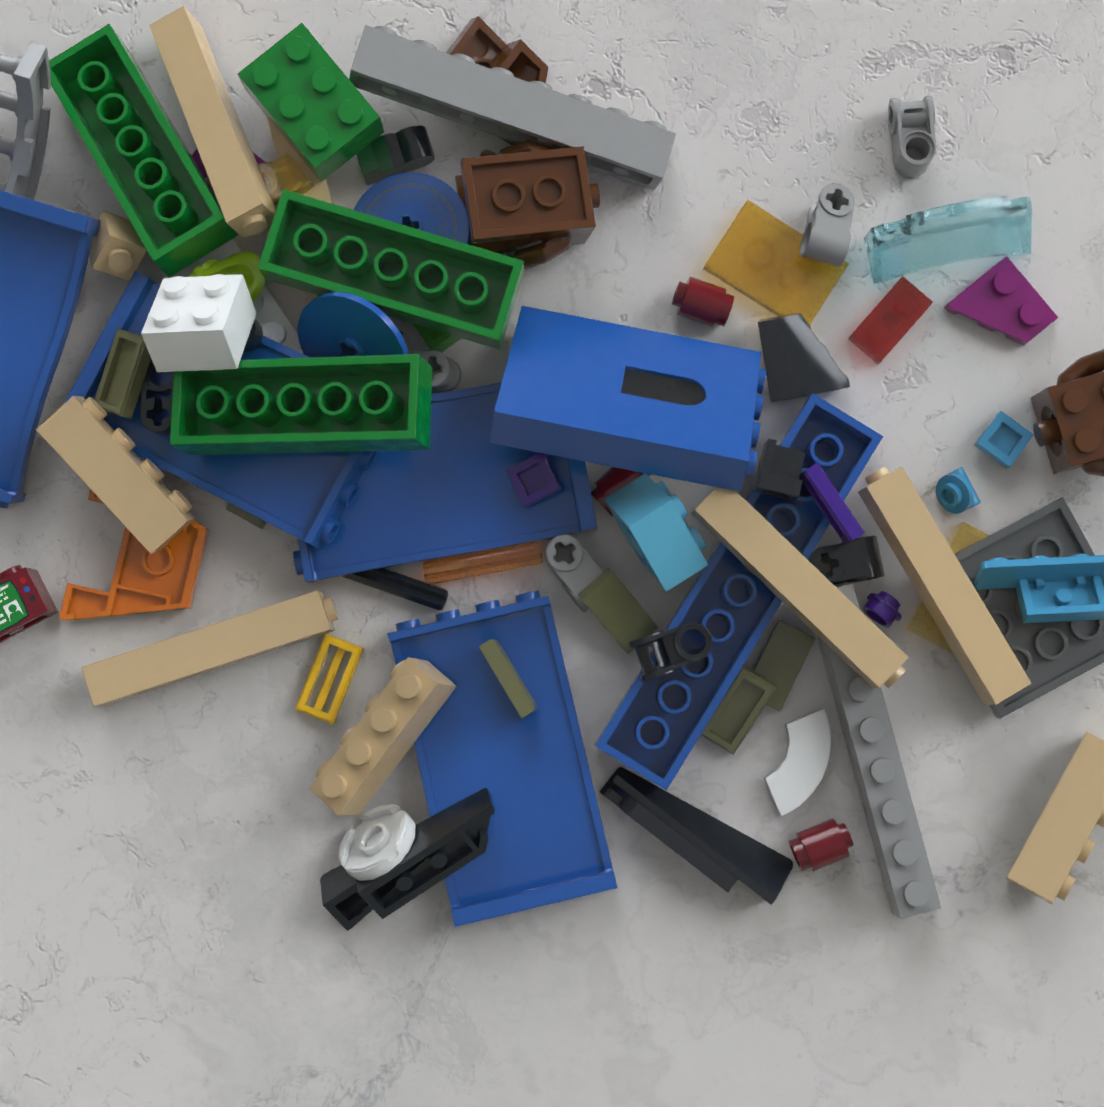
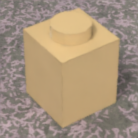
(116, 247)

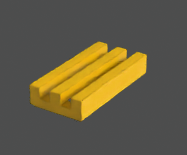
(343, 646)

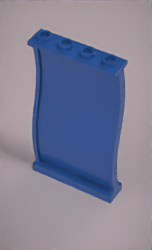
(40, 286)
(284, 489)
(448, 498)
(546, 819)

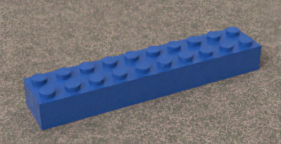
(666, 715)

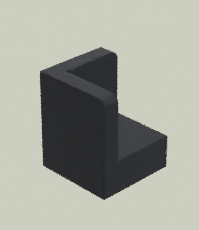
(779, 471)

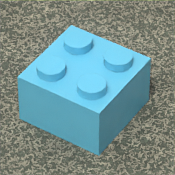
(657, 530)

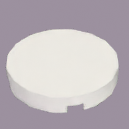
(377, 842)

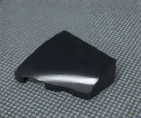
(797, 359)

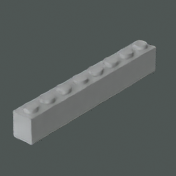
(509, 106)
(881, 786)

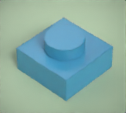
(1003, 439)

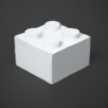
(199, 323)

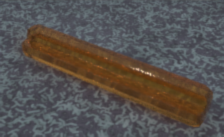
(482, 563)

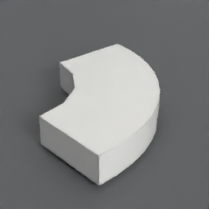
(803, 763)

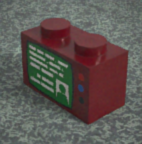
(22, 601)

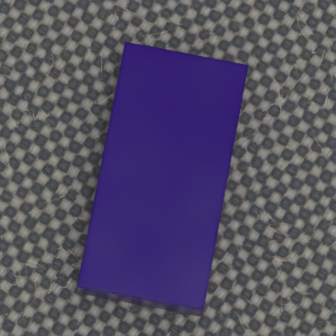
(831, 504)

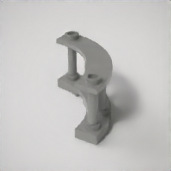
(29, 147)

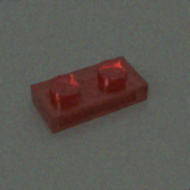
(890, 320)

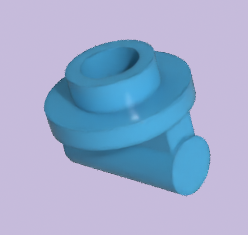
(956, 492)

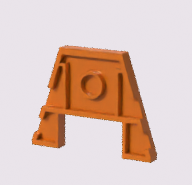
(143, 579)

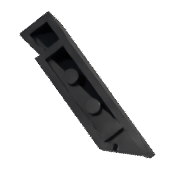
(698, 837)
(439, 849)

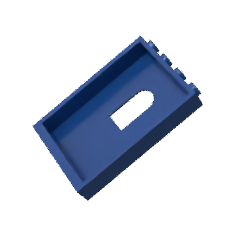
(568, 402)

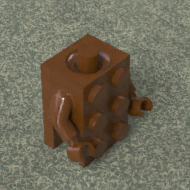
(528, 200)
(1073, 417)

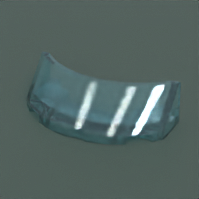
(950, 236)

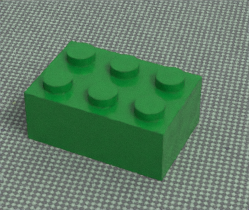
(311, 102)

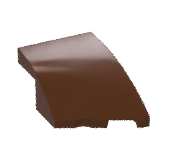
(491, 51)

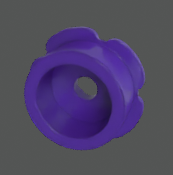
(882, 608)

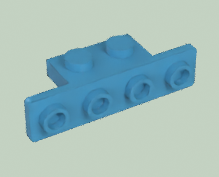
(1049, 587)

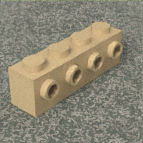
(116, 473)
(382, 736)
(1064, 826)

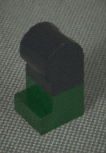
(396, 154)

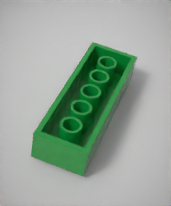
(139, 151)
(393, 267)
(304, 406)

